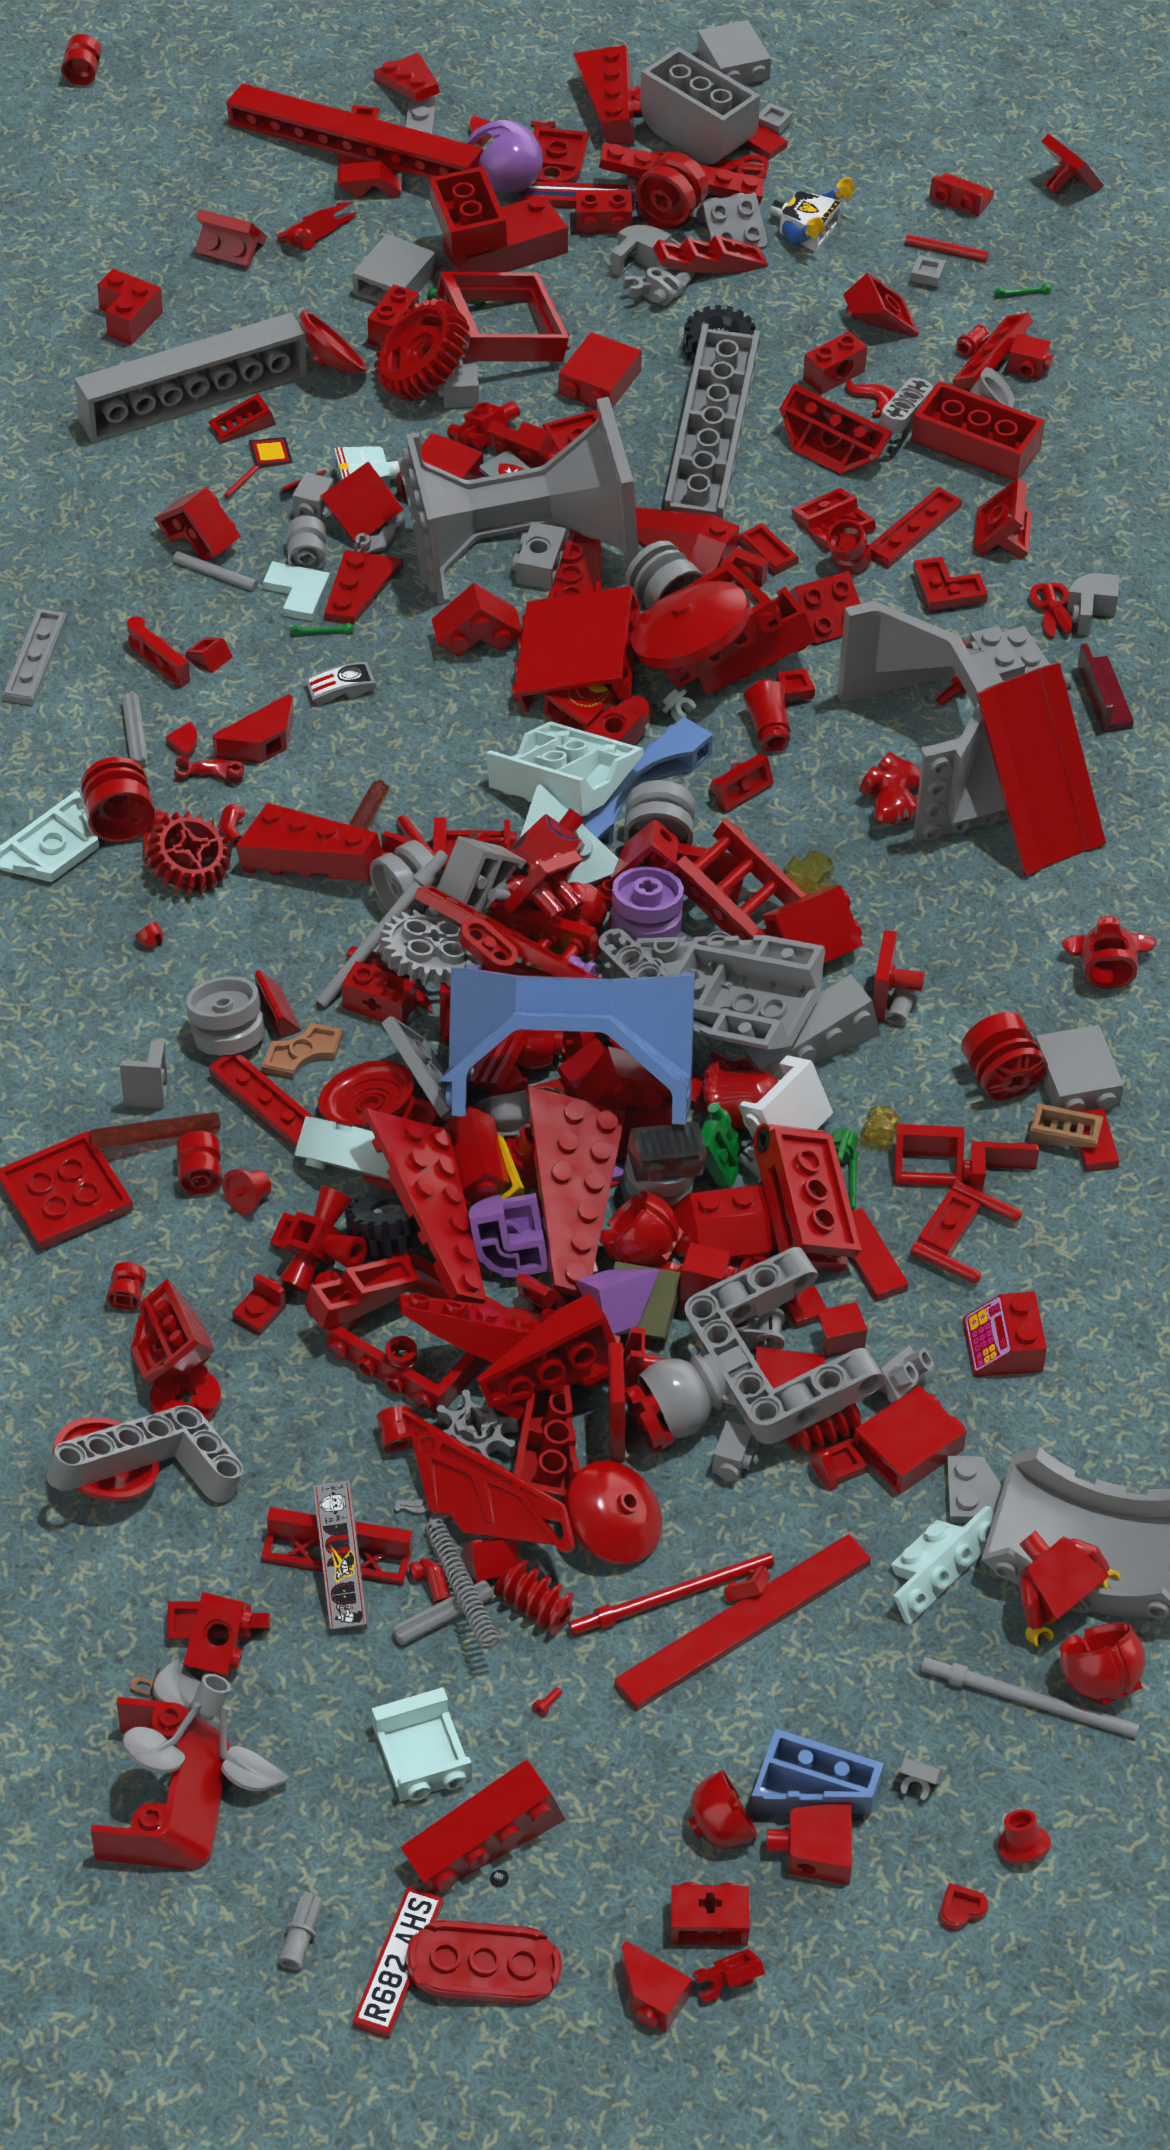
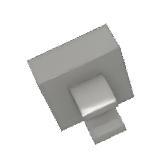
(920, 1773)

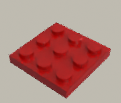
(64, 1190)

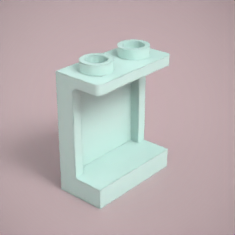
(421, 1745)

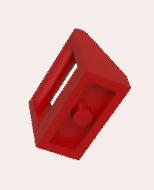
(928, 1141)

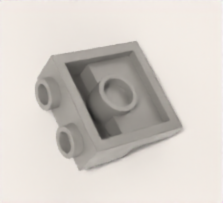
(1010, 651)

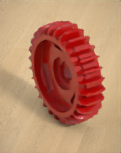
(402, 361)

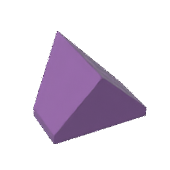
(620, 1295)

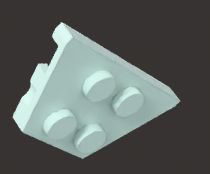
(51, 842)
(597, 859)

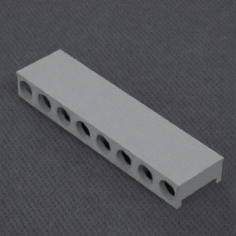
(712, 422)

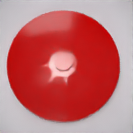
(690, 624)

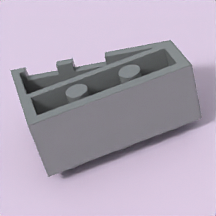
(475, 870)

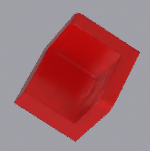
(842, 1329)

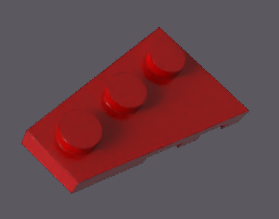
(408, 77)
(357, 584)

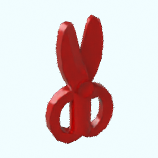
(744, 167)
(1053, 609)

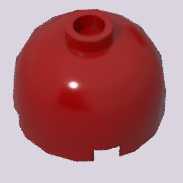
(720, 1813)

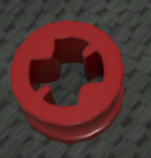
(408, 1359)

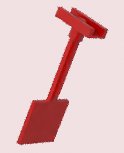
(776, 1364)

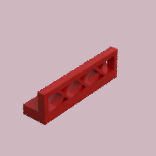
(372, 1540)

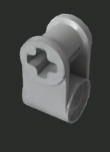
(757, 1329)

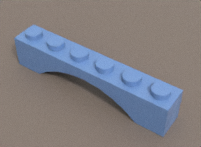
(675, 752)

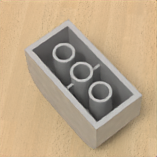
(697, 106)

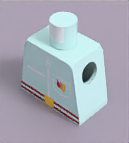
(351, 458)

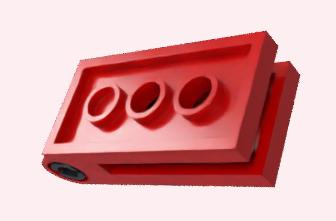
(806, 1194)

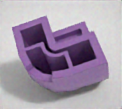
(509, 1235)

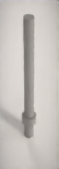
(422, 877)
(959, 1675)

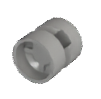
(306, 542)

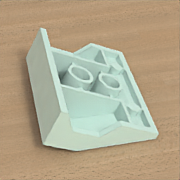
(568, 763)

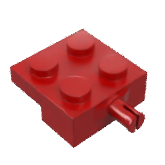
(529, 443)

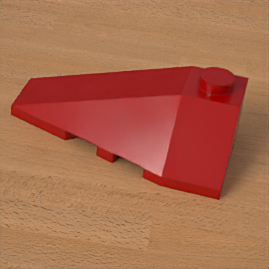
(699, 537)

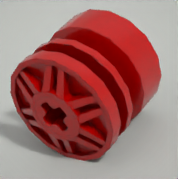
(117, 799)
(1004, 1056)

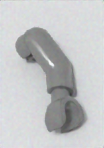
(381, 542)

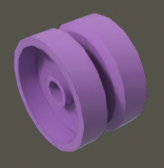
(647, 903)

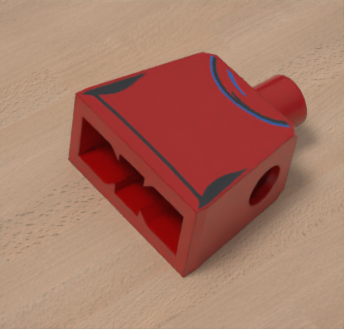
(549, 837)

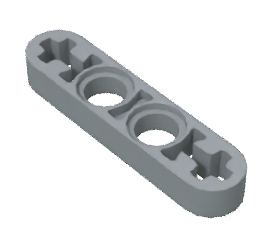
(904, 404)
(630, 949)

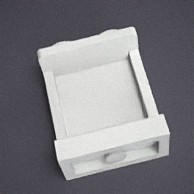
(793, 1101)

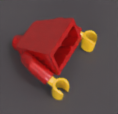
(1058, 1580)

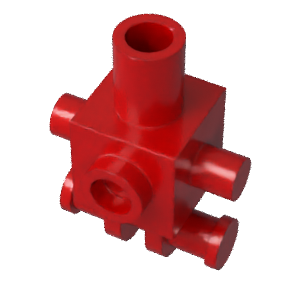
(477, 421)

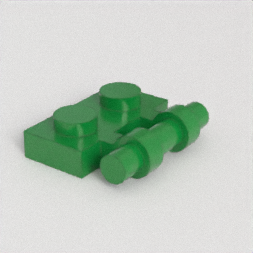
(722, 1147)

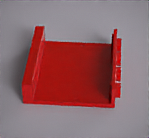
(577, 643)

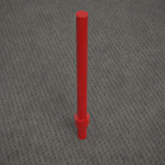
(607, 1616)

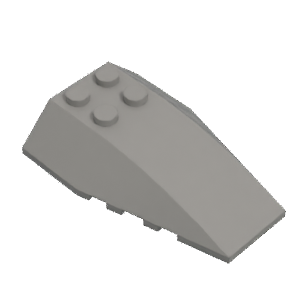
(745, 988)

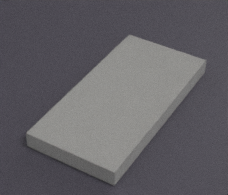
(422, 1064)

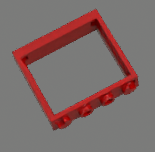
(507, 286)
(755, 629)
(410, 1383)

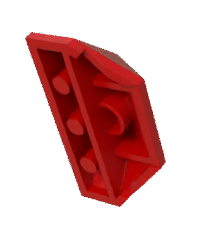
(830, 432)
(727, 1221)
(168, 1336)

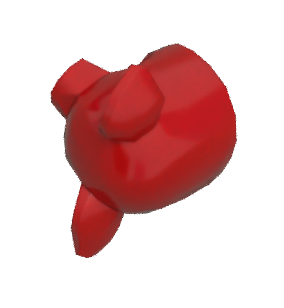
(1109, 953)

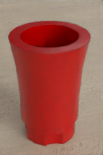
(769, 715)

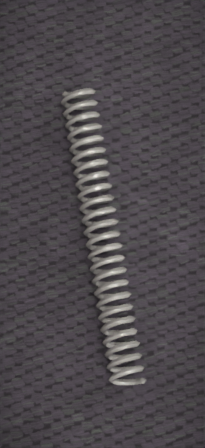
(473, 1590)

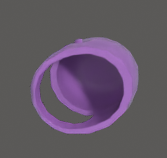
(513, 157)

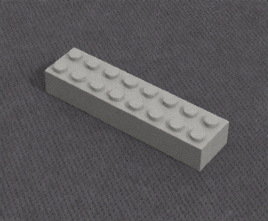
(191, 377)

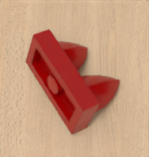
(742, 782)

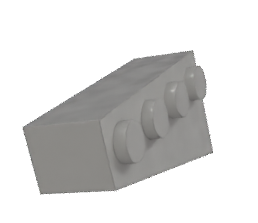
(836, 1023)

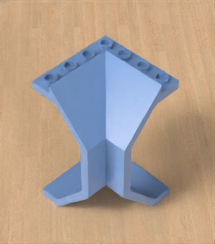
(641, 1014)

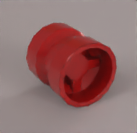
(126, 1284)

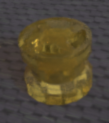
(880, 1126)

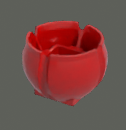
(642, 1231)
(1104, 1662)

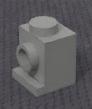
(734, 1451)

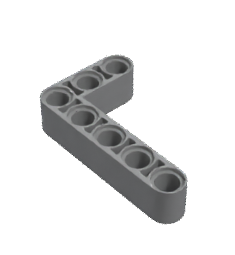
(147, 1440)

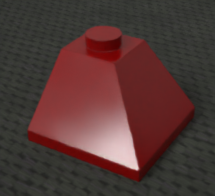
(879, 306)

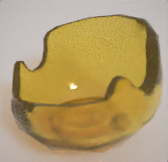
(811, 872)

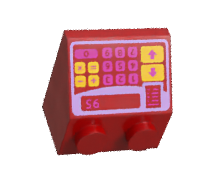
(1006, 1336)

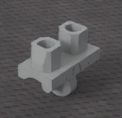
(904, 1371)

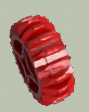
(183, 861)

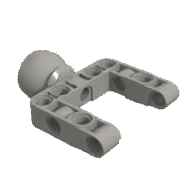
(729, 1371)

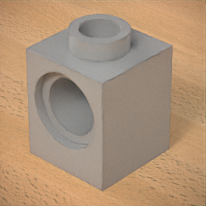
(307, 496)

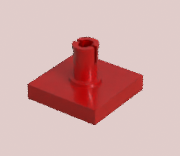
(1069, 166)
(890, 977)

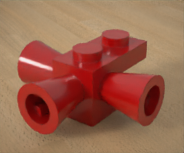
(317, 1240)

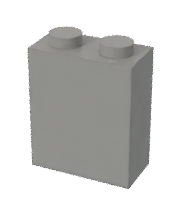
(735, 52)
(393, 263)
(1080, 1070)

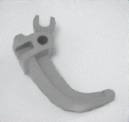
(658, 284)

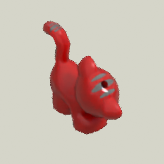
(893, 785)

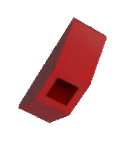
(257, 734)

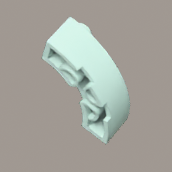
(341, 1147)

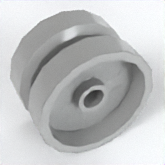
(664, 802)
(394, 872)
(225, 1015)

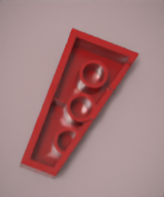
(609, 87)
(307, 844)

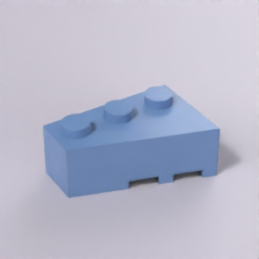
(811, 1774)

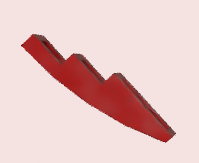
(717, 256)

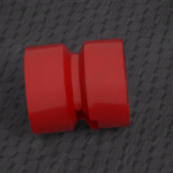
(81, 59)
(848, 546)
(199, 1162)

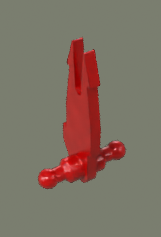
(314, 226)

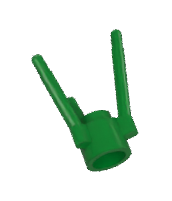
(845, 1144)

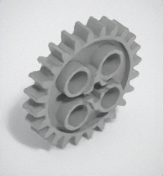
(424, 947)

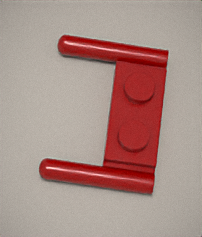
(950, 1224)

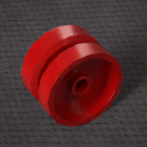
(672, 188)

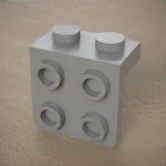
(734, 218)

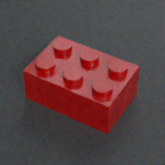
(468, 212)

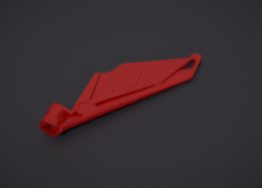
(472, 1487)

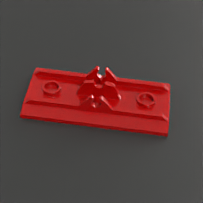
(1041, 767)

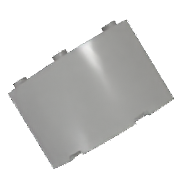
(1123, 1525)

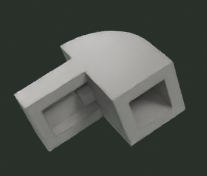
(636, 245)
(1092, 596)

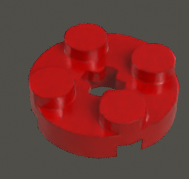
(198, 1382)
(645, 1413)

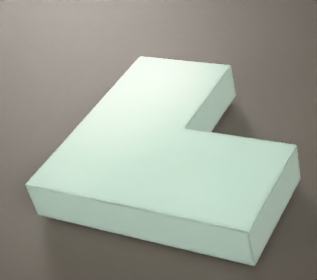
(302, 584)

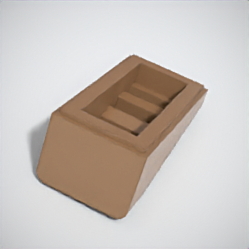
(1059, 1116)

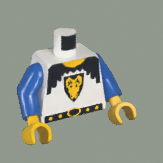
(812, 217)

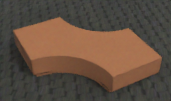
(289, 1056)

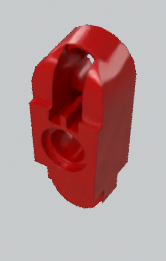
(627, 718)

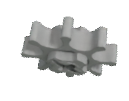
(486, 1423)

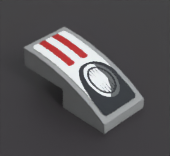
(346, 679)

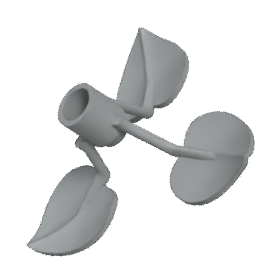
(205, 1701)

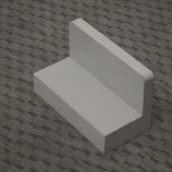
(146, 1082)

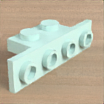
(938, 1561)

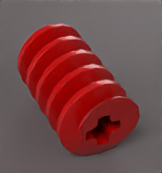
(827, 1427)
(535, 1597)

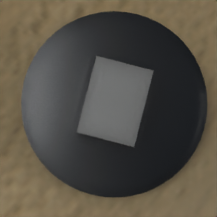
(499, 1878)

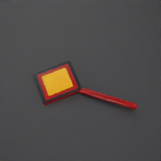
(265, 454)

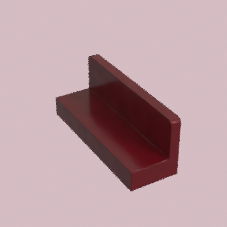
(1104, 691)

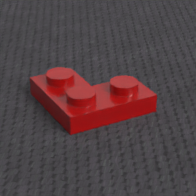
(946, 592)

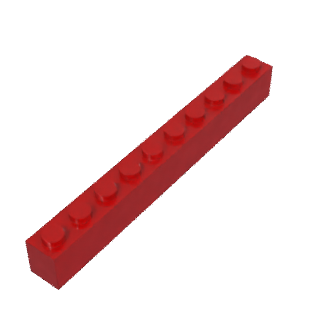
(349, 133)

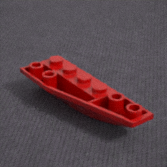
(474, 1327)

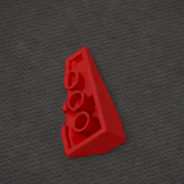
(558, 1352)

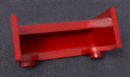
(185, 1827)

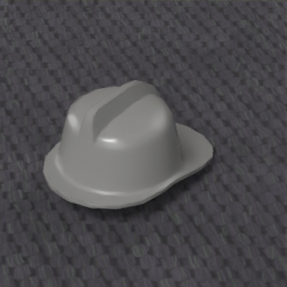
(993, 387)
(508, 1110)

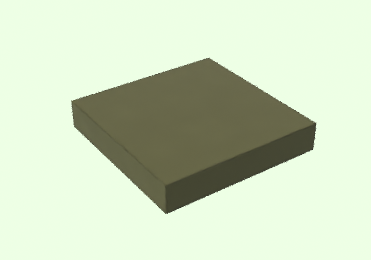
(661, 1303)

